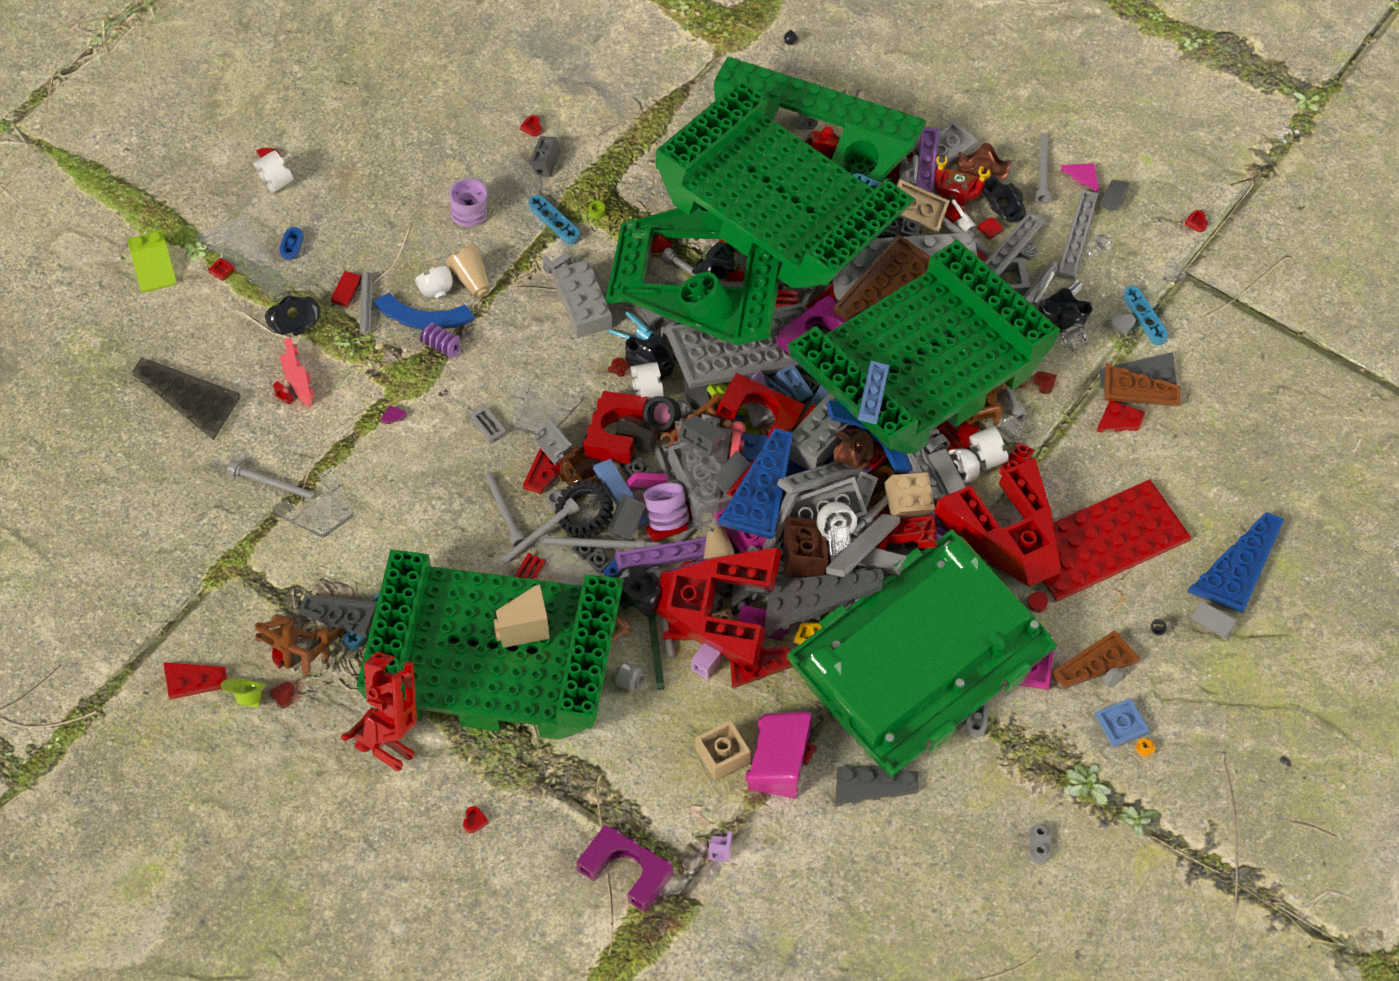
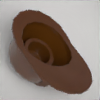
(883, 474)

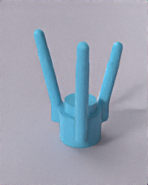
(643, 331)

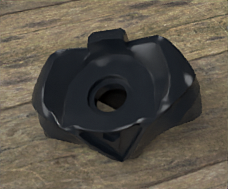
(995, 190)
(715, 259)
(1070, 314)
(281, 323)
(642, 352)
(647, 589)

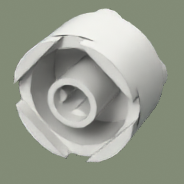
(273, 171)
(647, 380)
(988, 448)

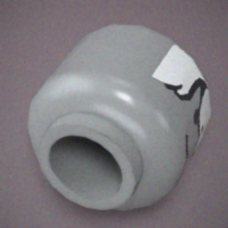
(628, 676)

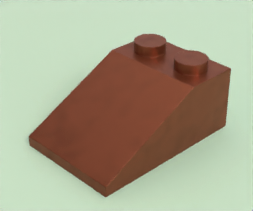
(804, 548)

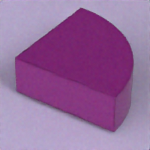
(392, 415)

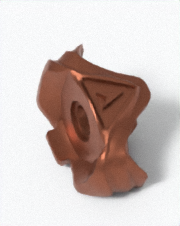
(985, 157)
(846, 452)

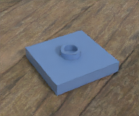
(1122, 723)

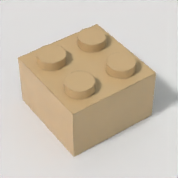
(909, 495)
(722, 750)

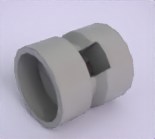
(936, 442)

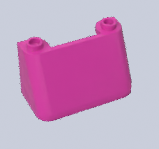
(779, 753)

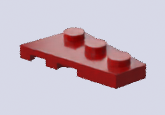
(541, 473)

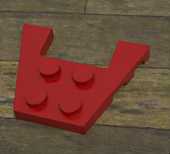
(917, 529)

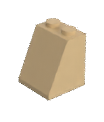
(522, 619)

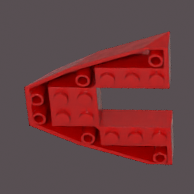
(1021, 550)
(689, 596)

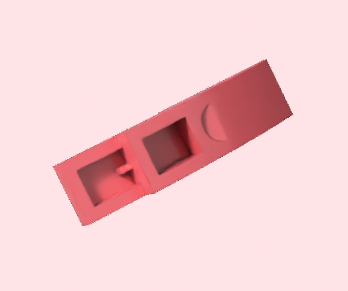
(296, 374)

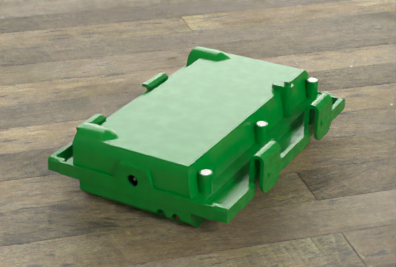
(921, 653)

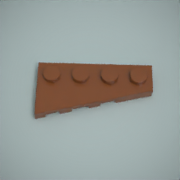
(1138, 388)
(1096, 661)

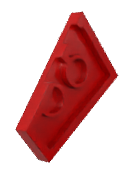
(771, 662)
(192, 679)

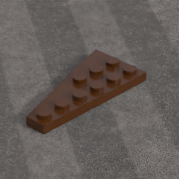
(889, 272)

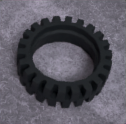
(597, 522)

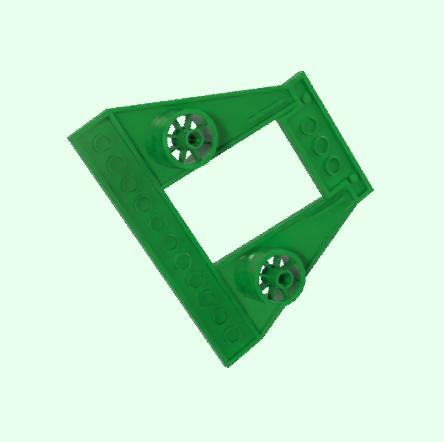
(872, 136)
(702, 302)

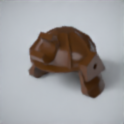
(576, 468)

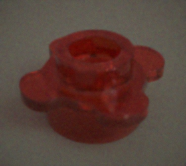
(618, 362)

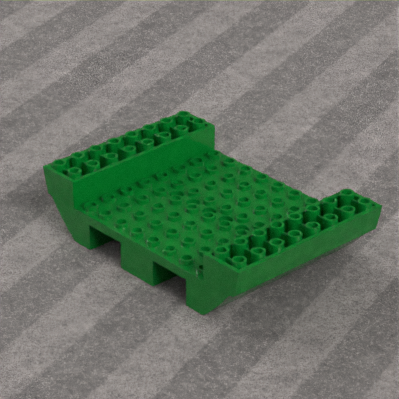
(774, 189)
(993, 343)
(553, 688)

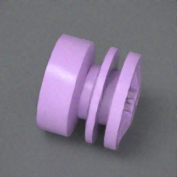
(468, 202)
(666, 506)

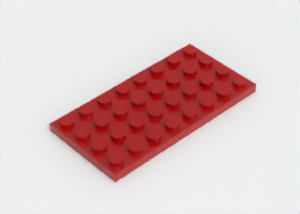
(1113, 538)

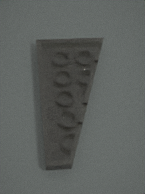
(196, 399)

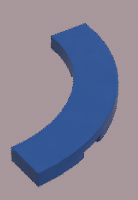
(421, 319)
(898, 460)

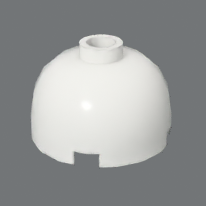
(435, 283)
(966, 464)
(835, 515)

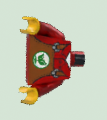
(958, 185)

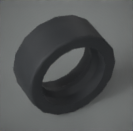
(675, 412)

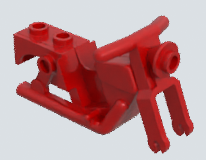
(392, 715)

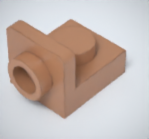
(621, 627)

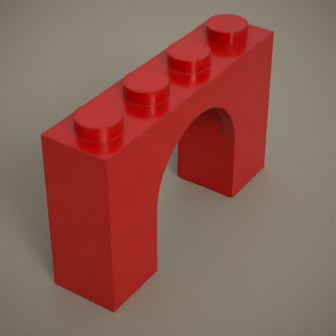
(745, 391)
(611, 408)

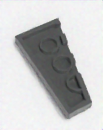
(1155, 367)
(345, 614)
(865, 784)

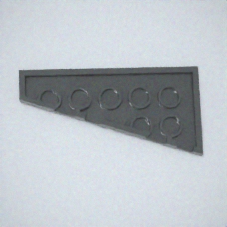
(813, 596)

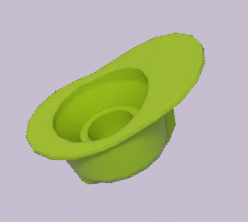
(245, 691)

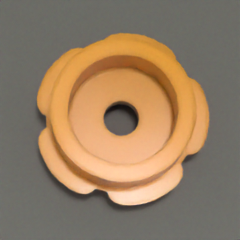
(1145, 752)

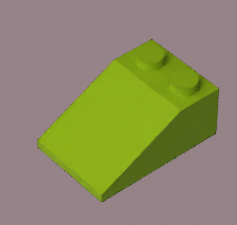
(151, 261)

